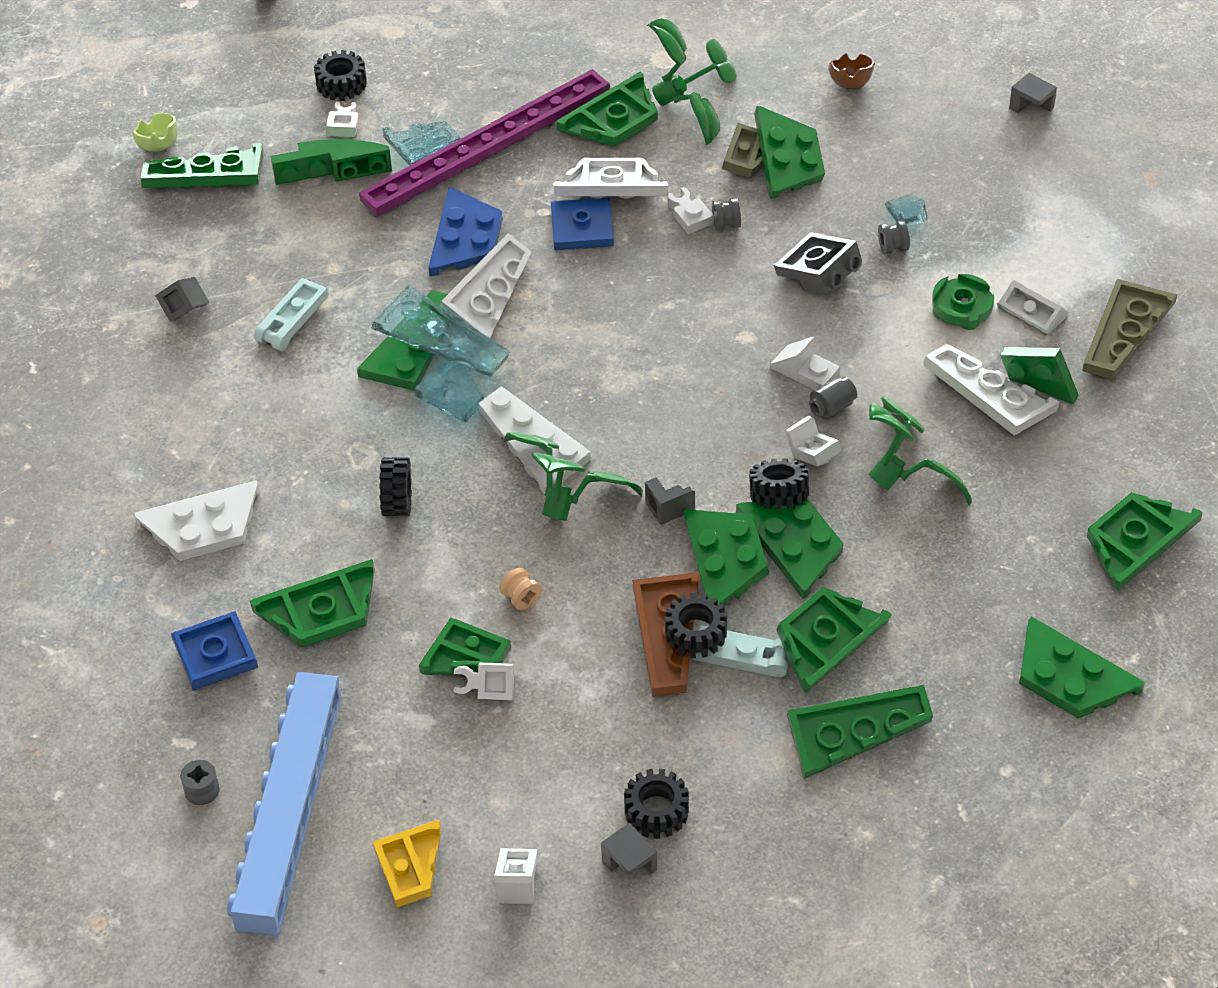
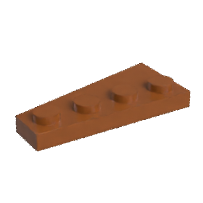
(652, 597)

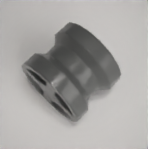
(726, 214)
(893, 237)
(206, 789)

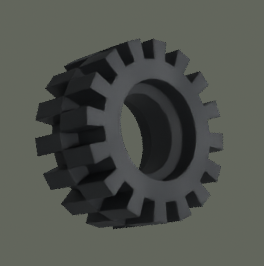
(340, 64)
(779, 483)
(395, 486)
(696, 609)
(660, 786)

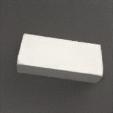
(1032, 307)

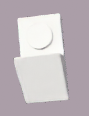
(804, 366)
(515, 876)

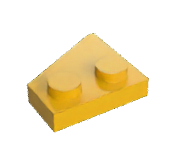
(410, 862)

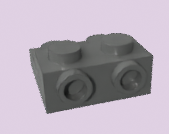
(820, 262)

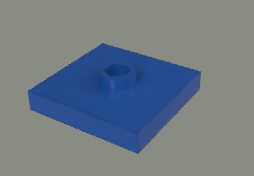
(582, 223)
(214, 650)

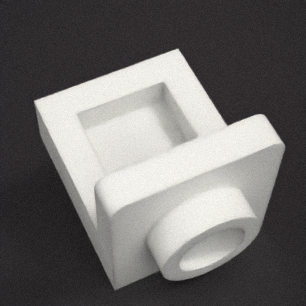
(809, 444)

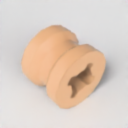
(520, 588)

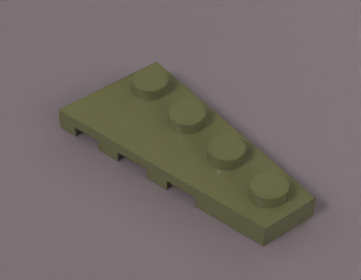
(1125, 324)

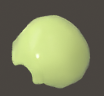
(158, 134)

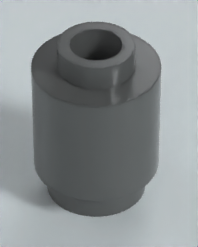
(832, 397)

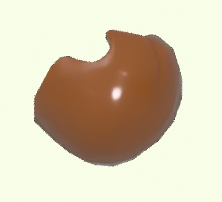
(851, 72)

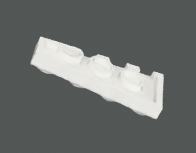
(488, 286)
(989, 390)
(510, 414)

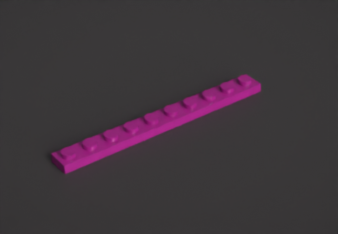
(482, 143)

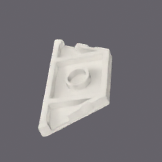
(611, 178)
(202, 522)

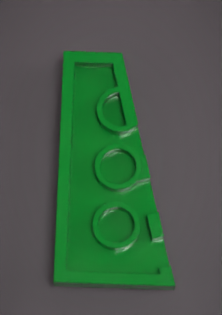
(230, 168)
(397, 361)
(848, 727)

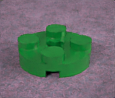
(963, 314)

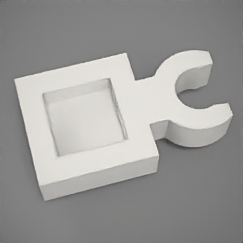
(343, 121)
(690, 214)
(492, 681)

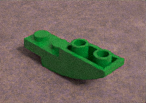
(339, 157)

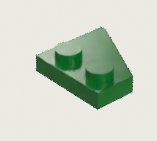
(1042, 370)
(463, 646)

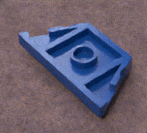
(465, 232)

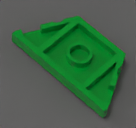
(613, 114)
(788, 152)
(1137, 534)
(796, 541)
(726, 552)
(320, 605)
(826, 633)
(1071, 673)

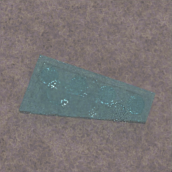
(436, 330)

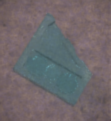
(420, 140)

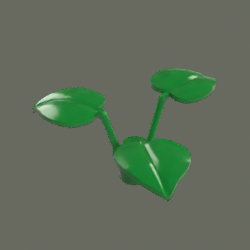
(673, 87)
(891, 465)
(559, 496)

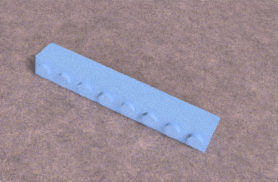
(286, 805)

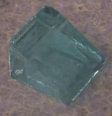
(907, 209)

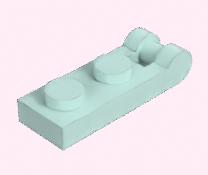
(291, 314)
(748, 653)

